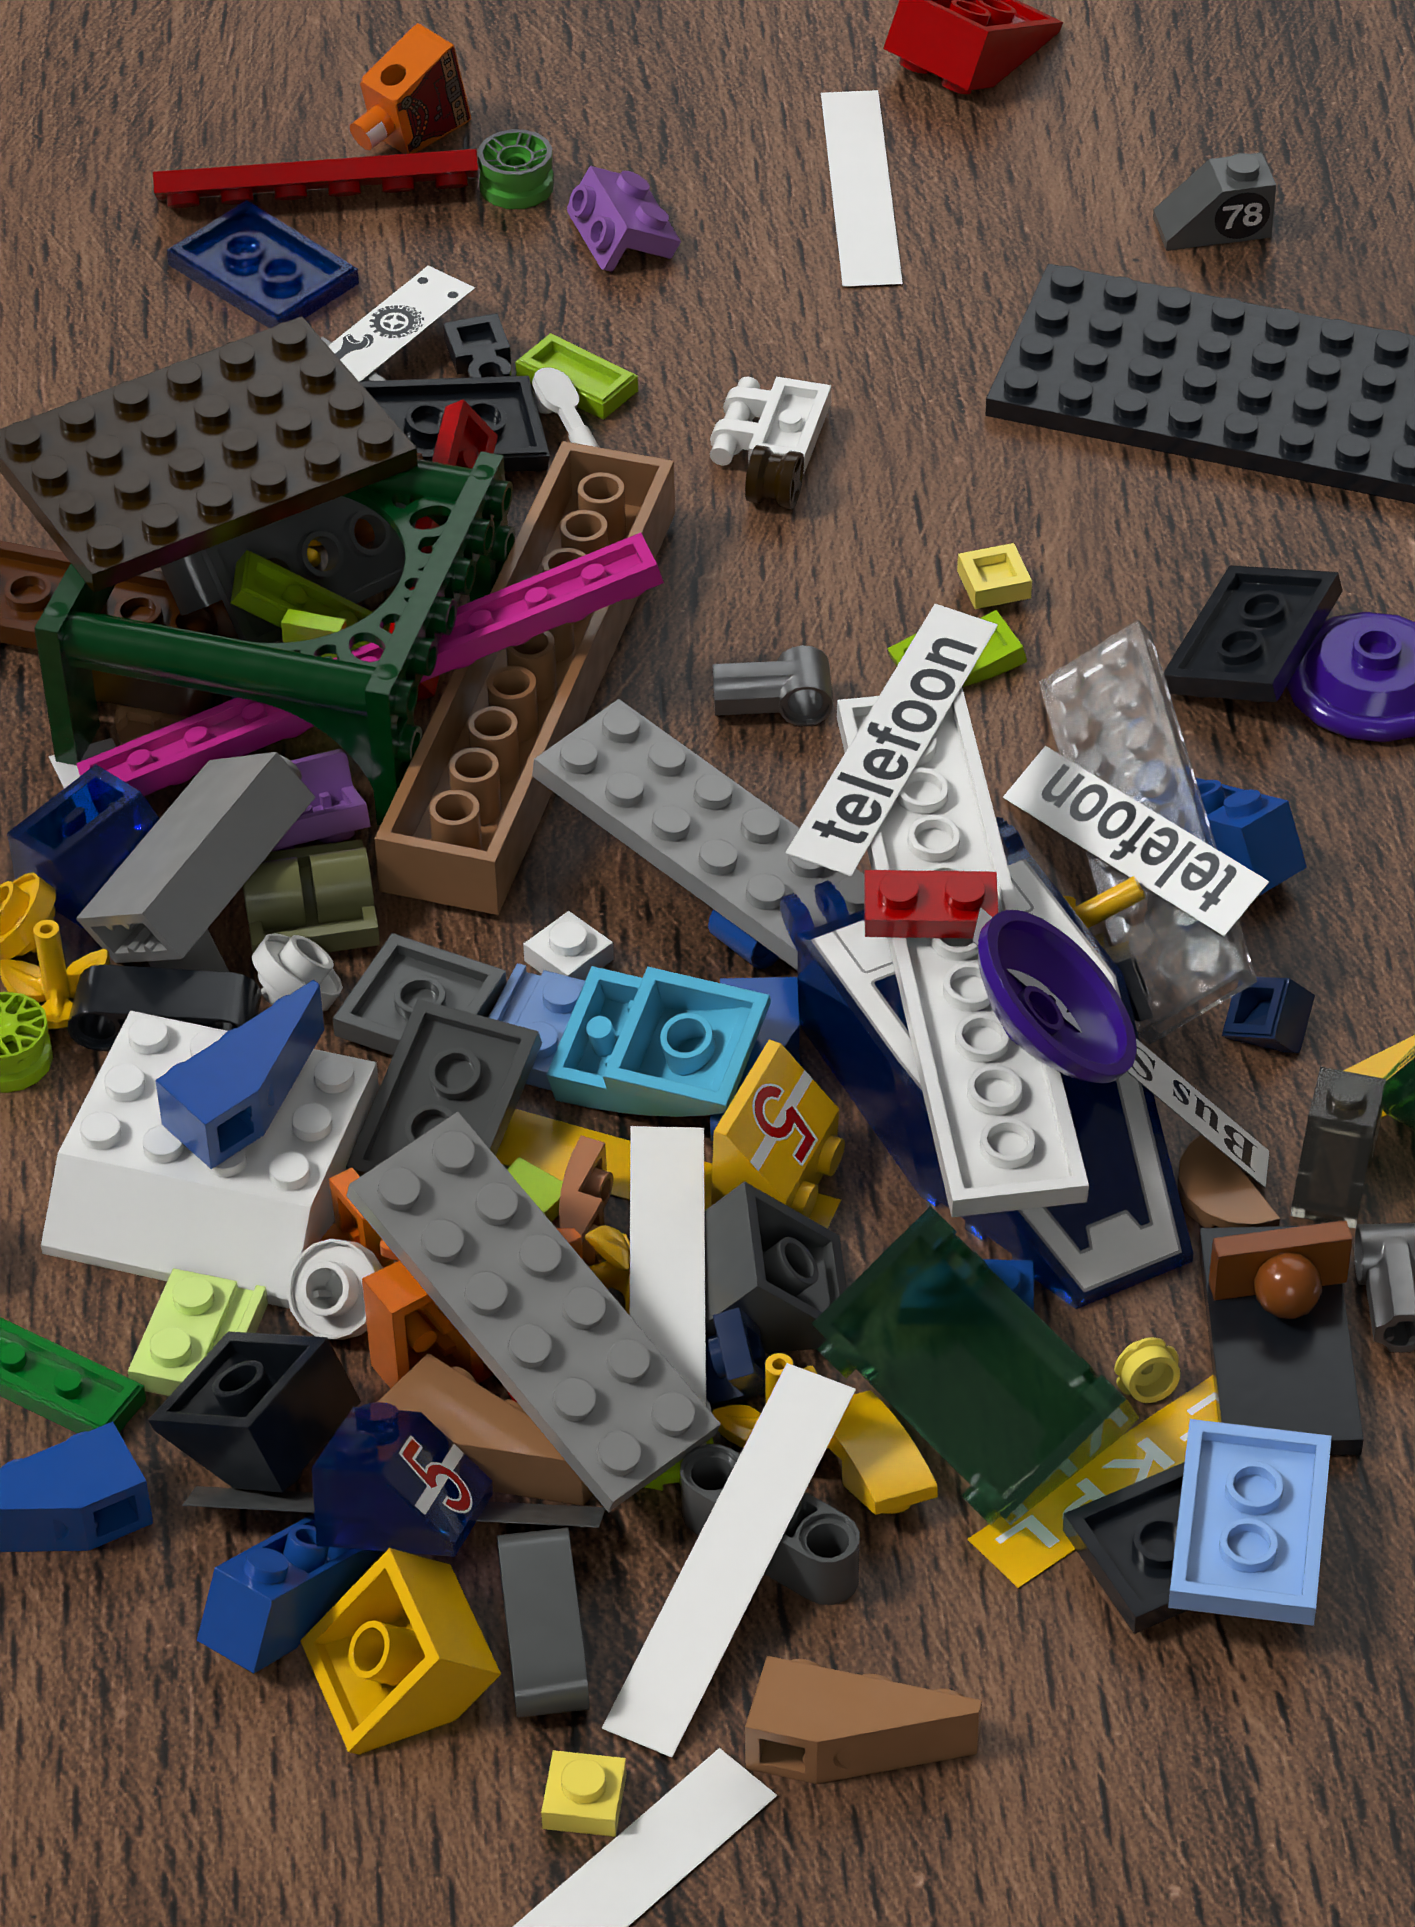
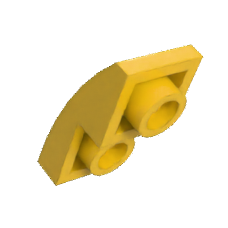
(880, 1458)

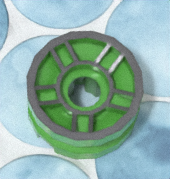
(515, 169)

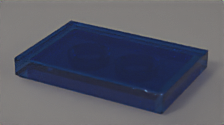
(262, 266)

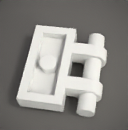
(788, 416)

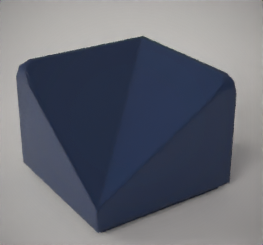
(1270, 1014)

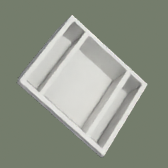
(147, 1204)

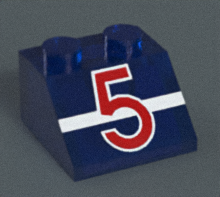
(395, 1485)

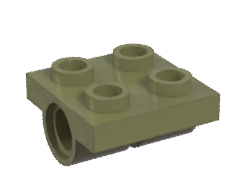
(314, 894)

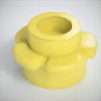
(1148, 1370)

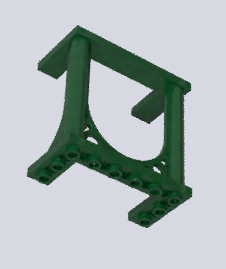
(349, 699)

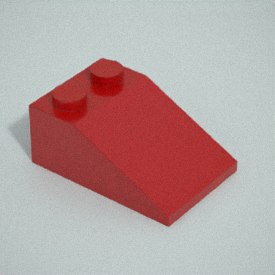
(968, 40)

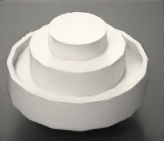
(291, 963)
(328, 1288)

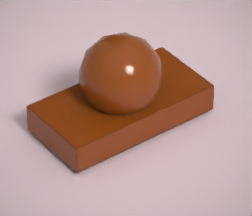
(1281, 1266)

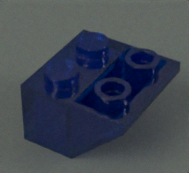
(81, 837)

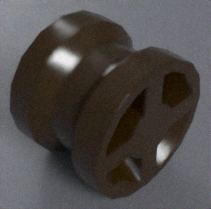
(774, 476)

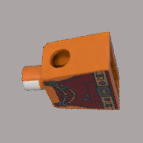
(412, 94)

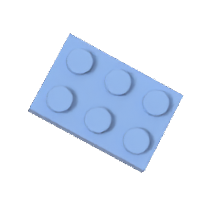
(1250, 1522)

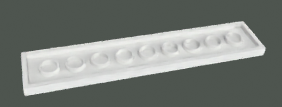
(990, 1104)

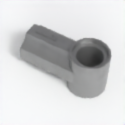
(793, 686)
(1387, 1268)

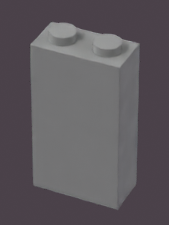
(196, 857)

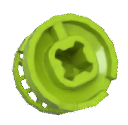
(23, 1042)

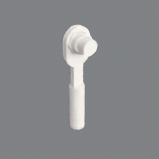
(557, 394)

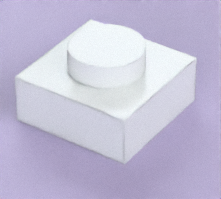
(568, 948)

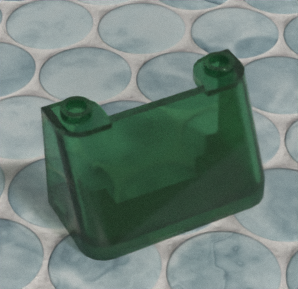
(972, 1370)

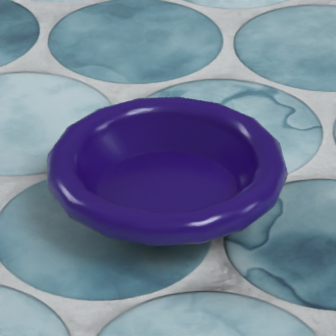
(1360, 677)

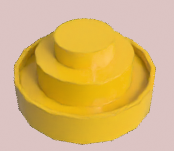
(21, 908)

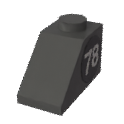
(1219, 204)

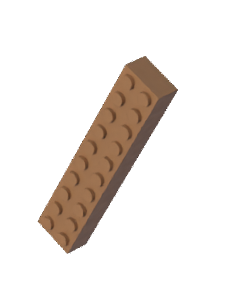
(470, 787)

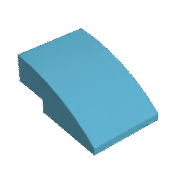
(656, 1044)

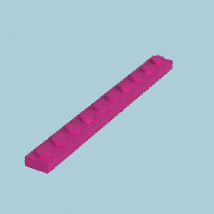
(480, 629)

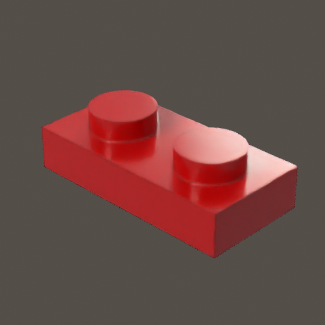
(927, 902)

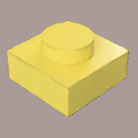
(994, 576)
(584, 1793)

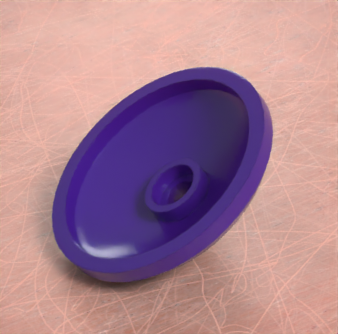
(1032, 1017)

